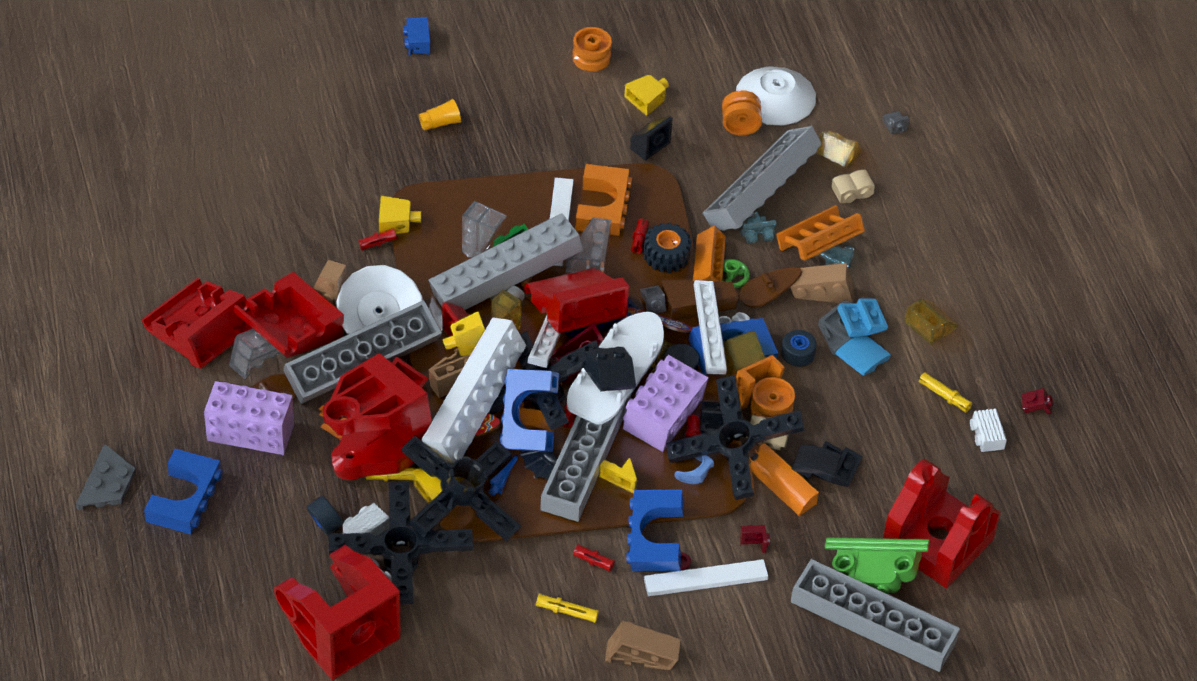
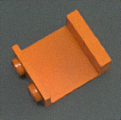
(753, 373)

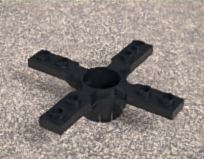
(545, 401)
(736, 427)
(452, 490)
(399, 533)

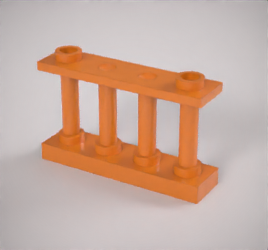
(820, 232)

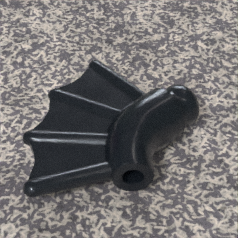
(539, 463)

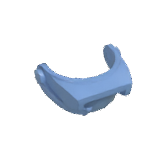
(697, 475)

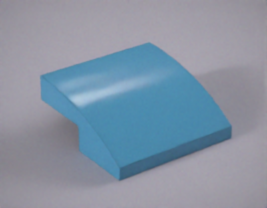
(862, 318)
(863, 354)

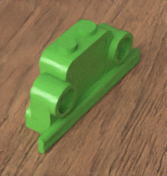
(878, 561)

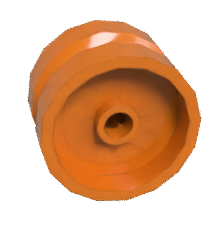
(592, 49)
(741, 113)
(772, 398)

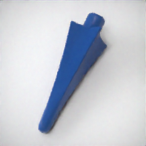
(499, 481)

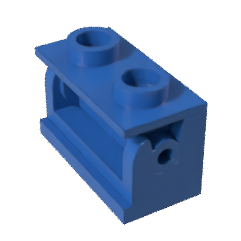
(417, 35)

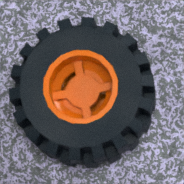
(667, 247)

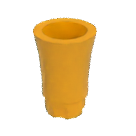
(440, 116)

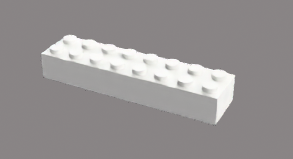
(474, 390)

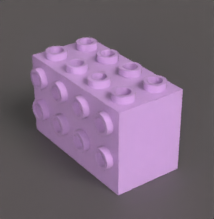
(664, 402)
(249, 417)

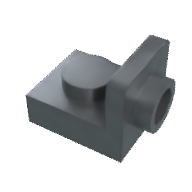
(896, 122)
(654, 299)

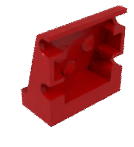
(580, 299)
(292, 316)
(198, 321)

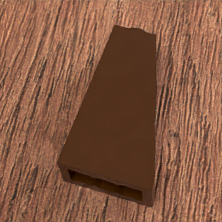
(681, 299)

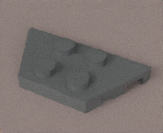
(834, 329)
(107, 480)

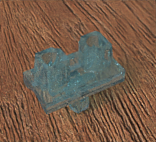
(757, 226)
(838, 255)

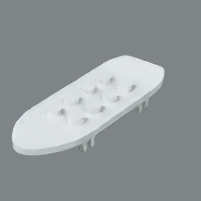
(643, 339)

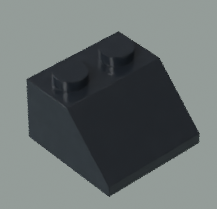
(652, 137)
(610, 369)

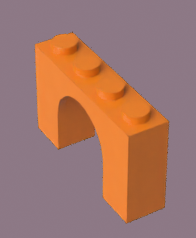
(610, 181)

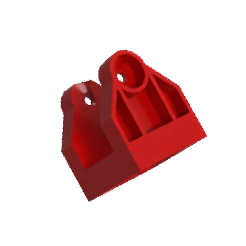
(381, 416)
(926, 506)
(352, 628)

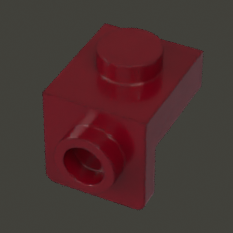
(1037, 400)
(755, 535)

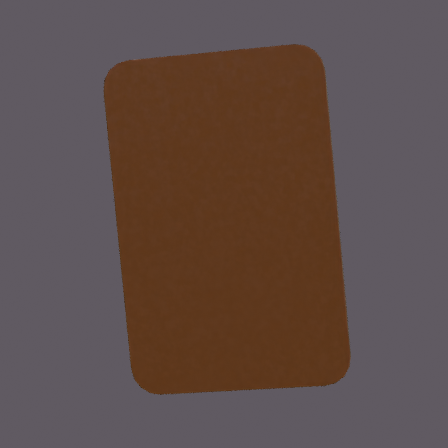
(527, 199)

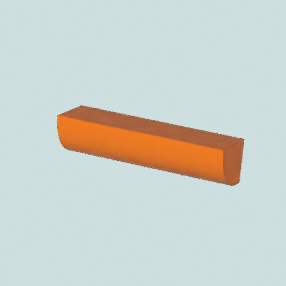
(709, 255)
(783, 480)

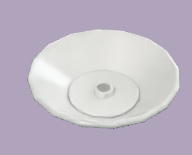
(783, 94)
(373, 289)

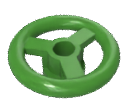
(731, 268)

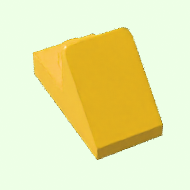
(622, 477)

